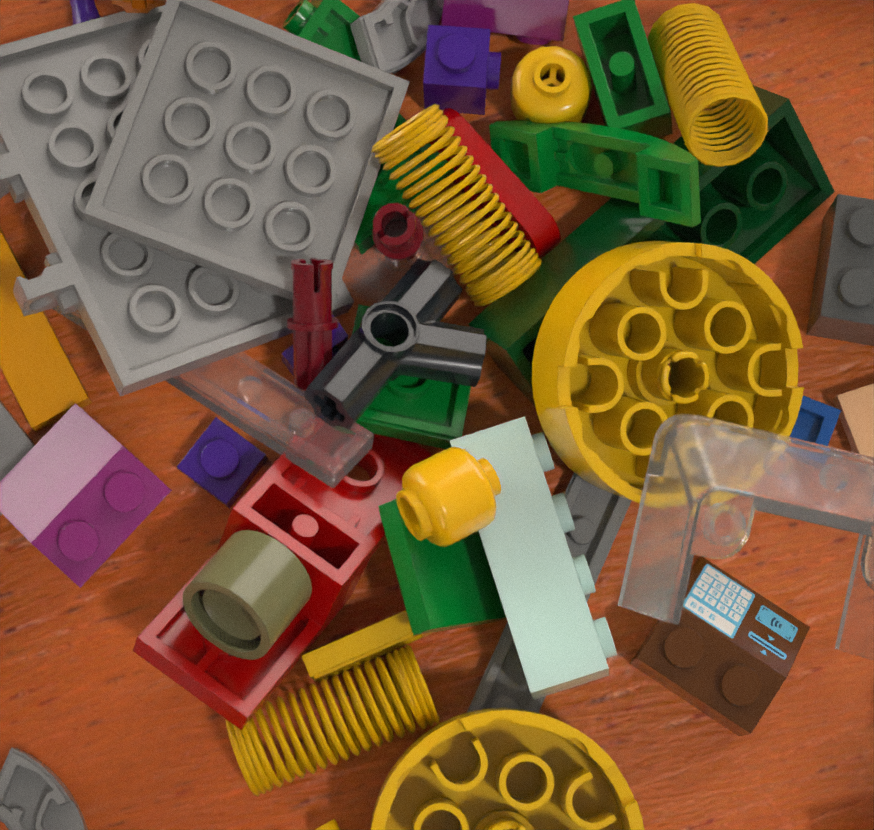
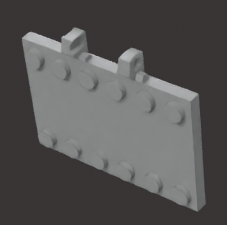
(140, 305)

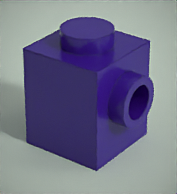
(459, 68)

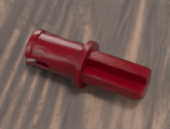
(397, 232)
(311, 318)

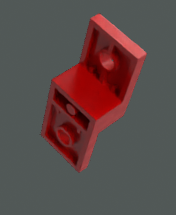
(330, 535)

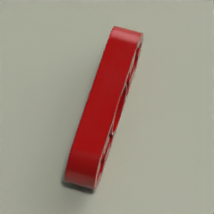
(524, 207)

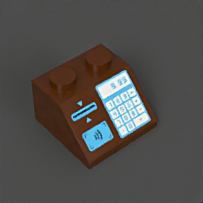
(725, 651)

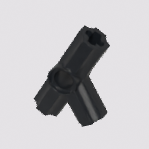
(422, 346)

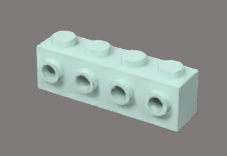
(533, 565)

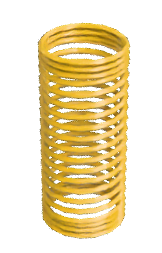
(690, 96)
(485, 268)
(410, 689)

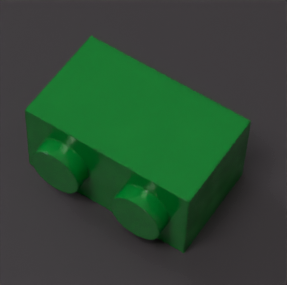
(623, 69)

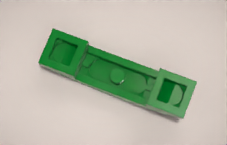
(603, 163)

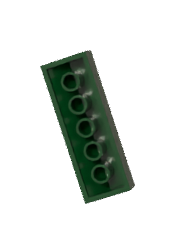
(741, 210)

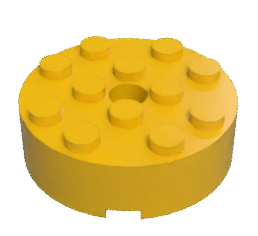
(628, 316)
(505, 774)

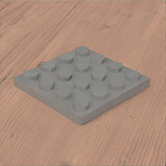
(245, 147)

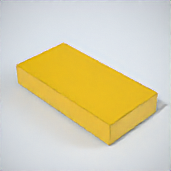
(360, 647)

